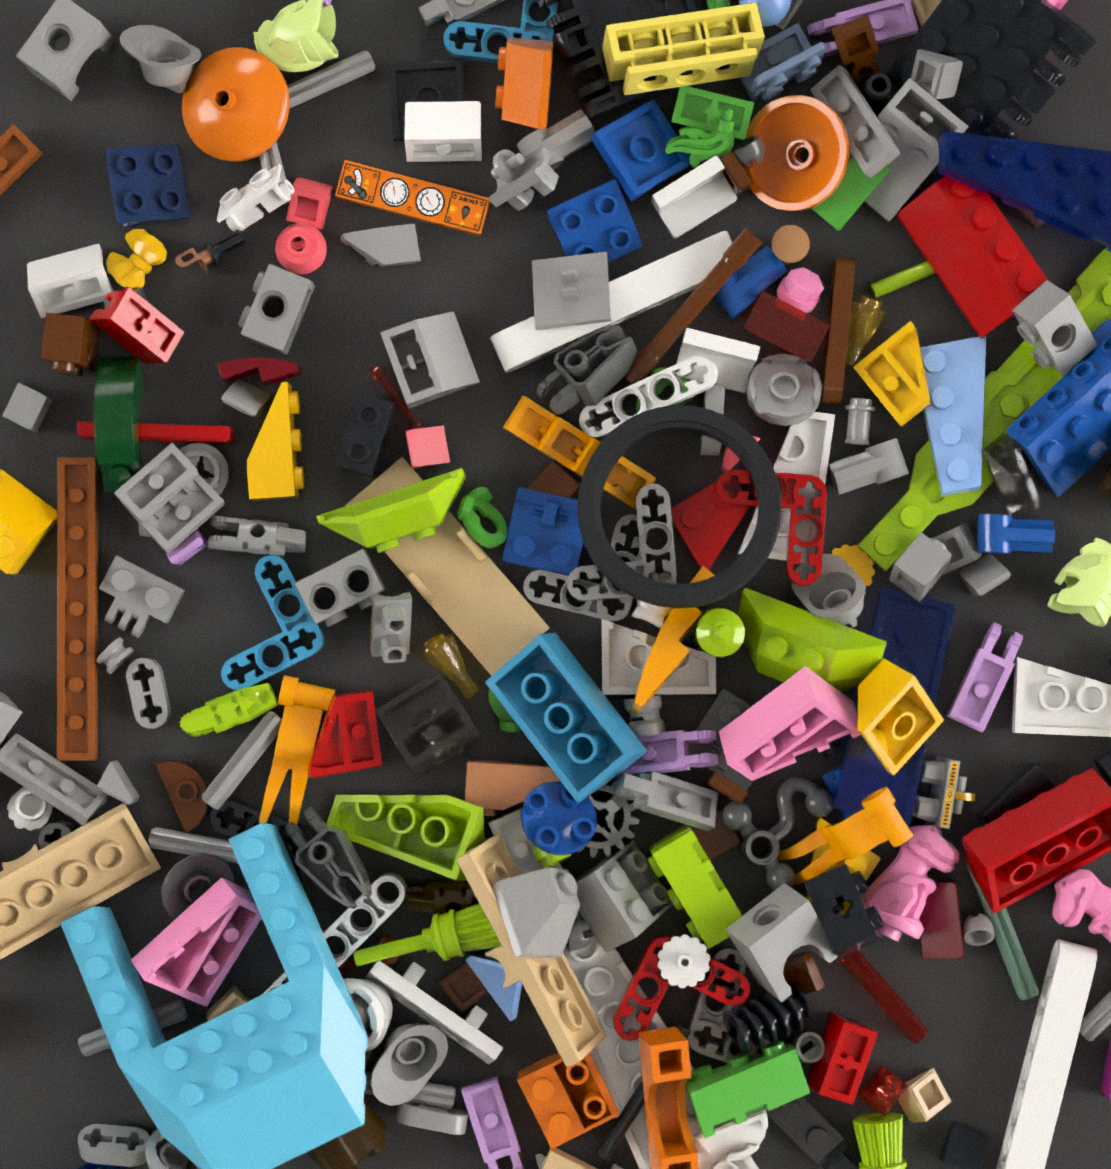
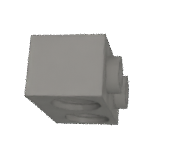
(337, 579)

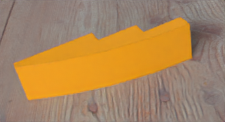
(573, 448)
(667, 649)

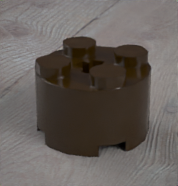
(353, 1146)

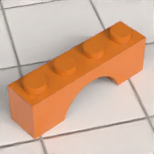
(664, 1077)

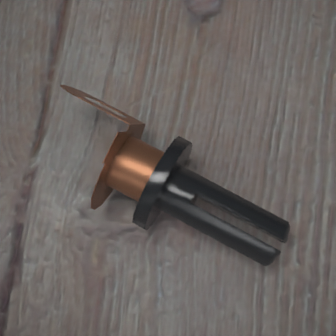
(211, 254)

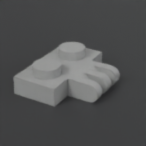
(138, 595)

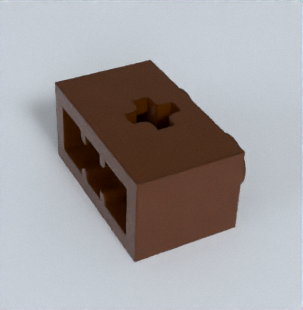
(69, 344)

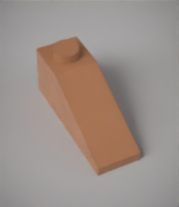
(503, 784)

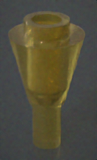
(864, 321)
(445, 656)

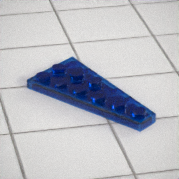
(1054, 181)

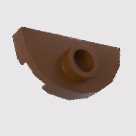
(185, 790)

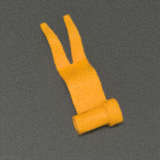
(295, 741)
(852, 836)

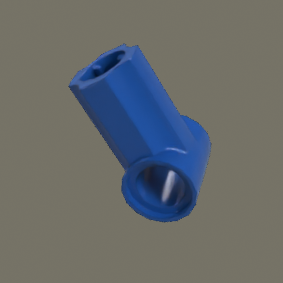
(749, 282)
(1003, 534)

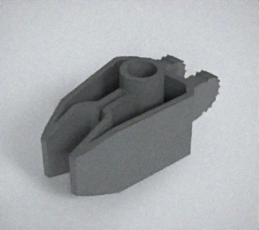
(588, 369)
(329, 859)

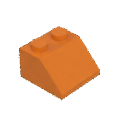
(526, 81)

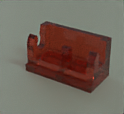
(786, 326)

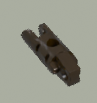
(439, 896)

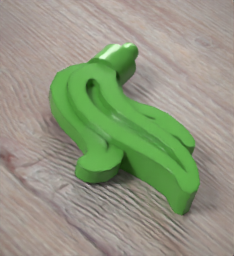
(704, 144)

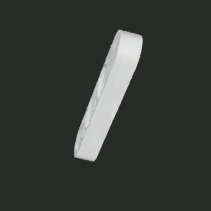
(647, 394)

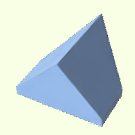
(493, 977)

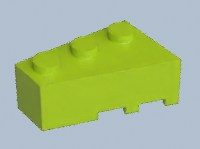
(694, 885)

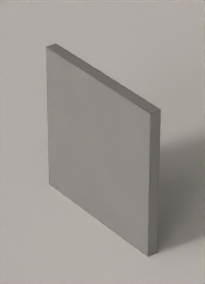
(571, 290)

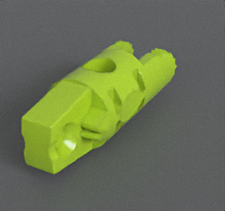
(230, 710)

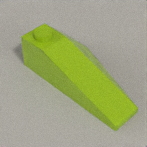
(413, 828)

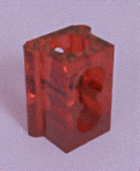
(883, 1090)

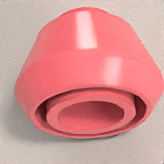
(312, 246)

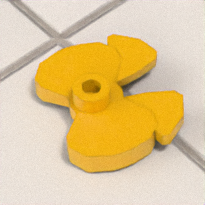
(147, 253)

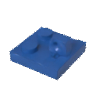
(637, 152)
(544, 532)

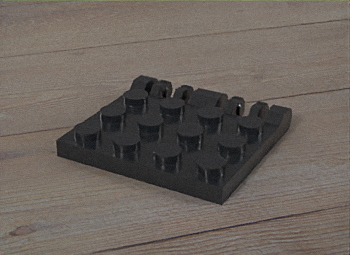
(589, 36)
(999, 52)

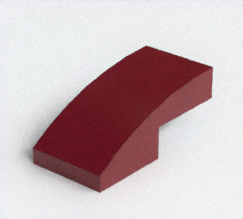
(270, 369)

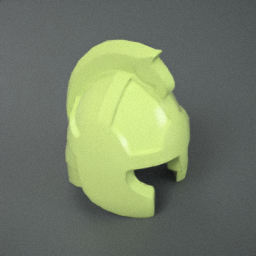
(299, 36)
(1087, 584)

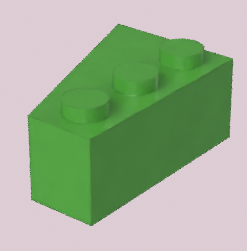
(745, 1086)

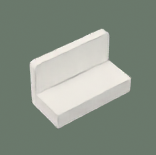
(443, 131)
(694, 198)
(68, 280)
(732, 358)

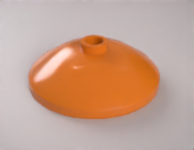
(255, 106)
(786, 130)

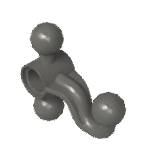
(738, 818)

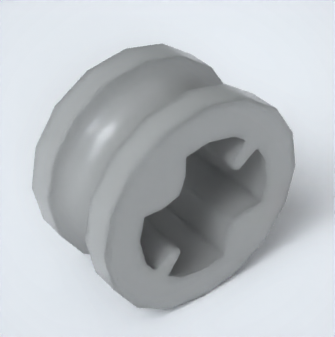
(115, 655)

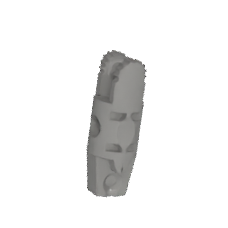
(274, 540)

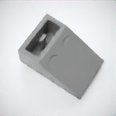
(914, 124)

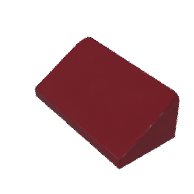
(941, 923)

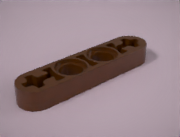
(837, 335)

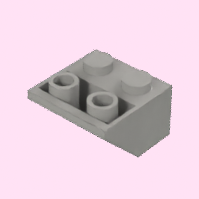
(429, 358)
(621, 897)

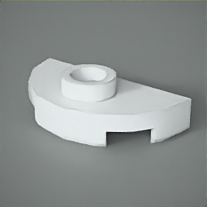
(735, 1141)

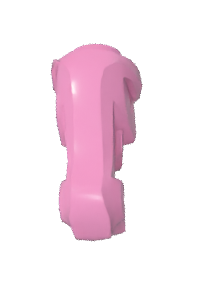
(904, 884)
(1080, 894)

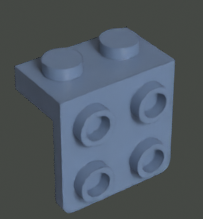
(782, 60)

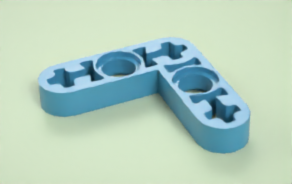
(528, 30)
(290, 626)

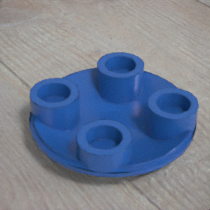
(556, 820)

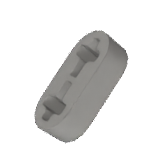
(713, 401)
(139, 694)
(432, 1118)
(113, 1145)

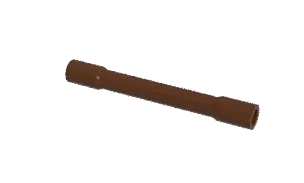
(732, 260)

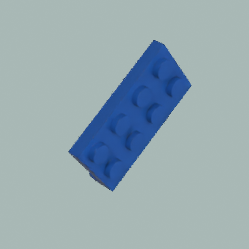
(1070, 422)

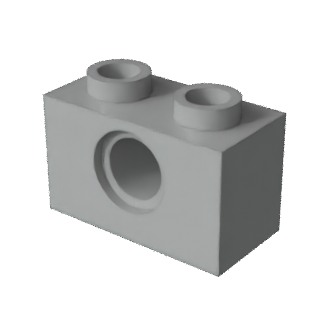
(1054, 328)
(279, 331)

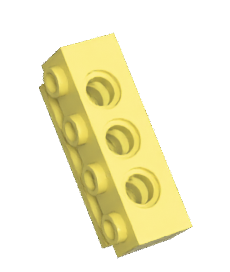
(683, 43)

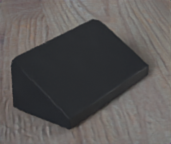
(1018, 792)

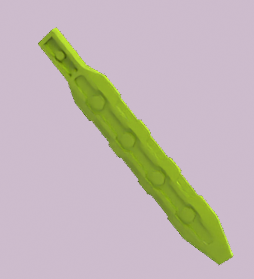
(1006, 397)

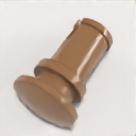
(790, 244)

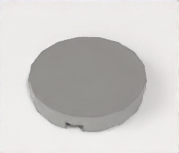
(783, 389)

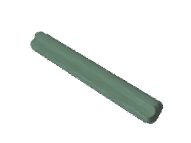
(1009, 948)

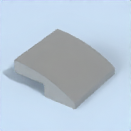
(169, 498)

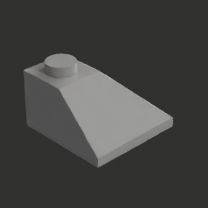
(538, 911)

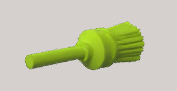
(718, 632)
(448, 935)
(880, 1140)

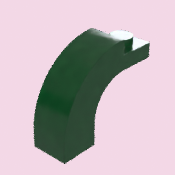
(116, 419)

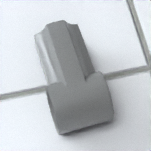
(560, 139)
(877, 464)

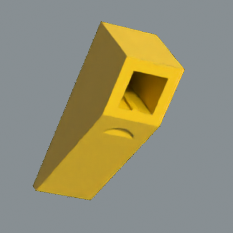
(272, 460)

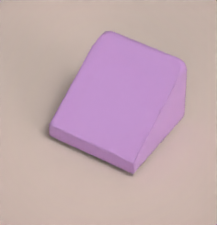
(188, 548)

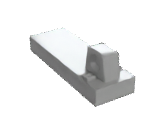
(866, 135)
(51, 780)

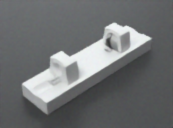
(460, 1030)

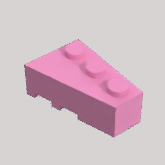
(786, 723)
(201, 943)

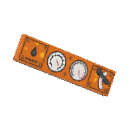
(412, 198)

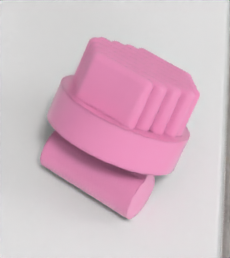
(801, 289)

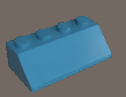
(565, 716)

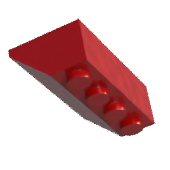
(972, 252)
(1041, 840)

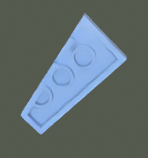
(956, 412)

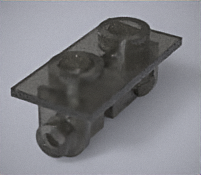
(1011, 474)

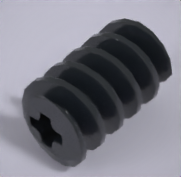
(764, 1017)

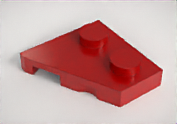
(707, 522)
(347, 736)

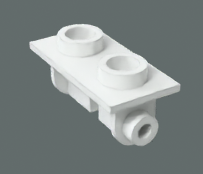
(241, 207)

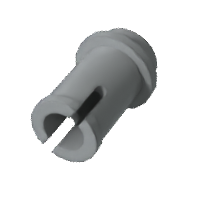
(859, 421)

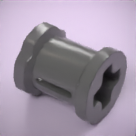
(47, 832)

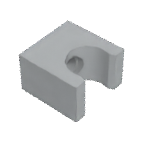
(61, 68)
(773, 932)

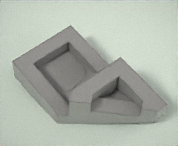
(385, 245)

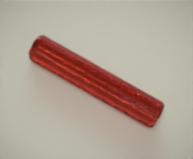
(885, 996)

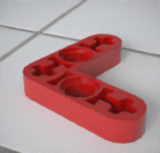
(790, 500)
(648, 968)

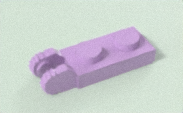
(888, 19)
(984, 681)
(670, 752)
(492, 1122)

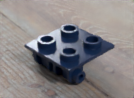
(147, 184)

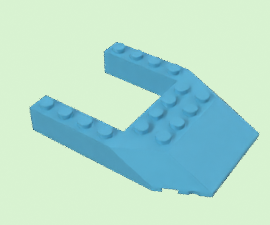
(261, 1076)

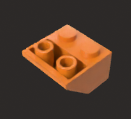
(566, 1098)

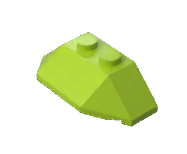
(398, 513)
(789, 638)

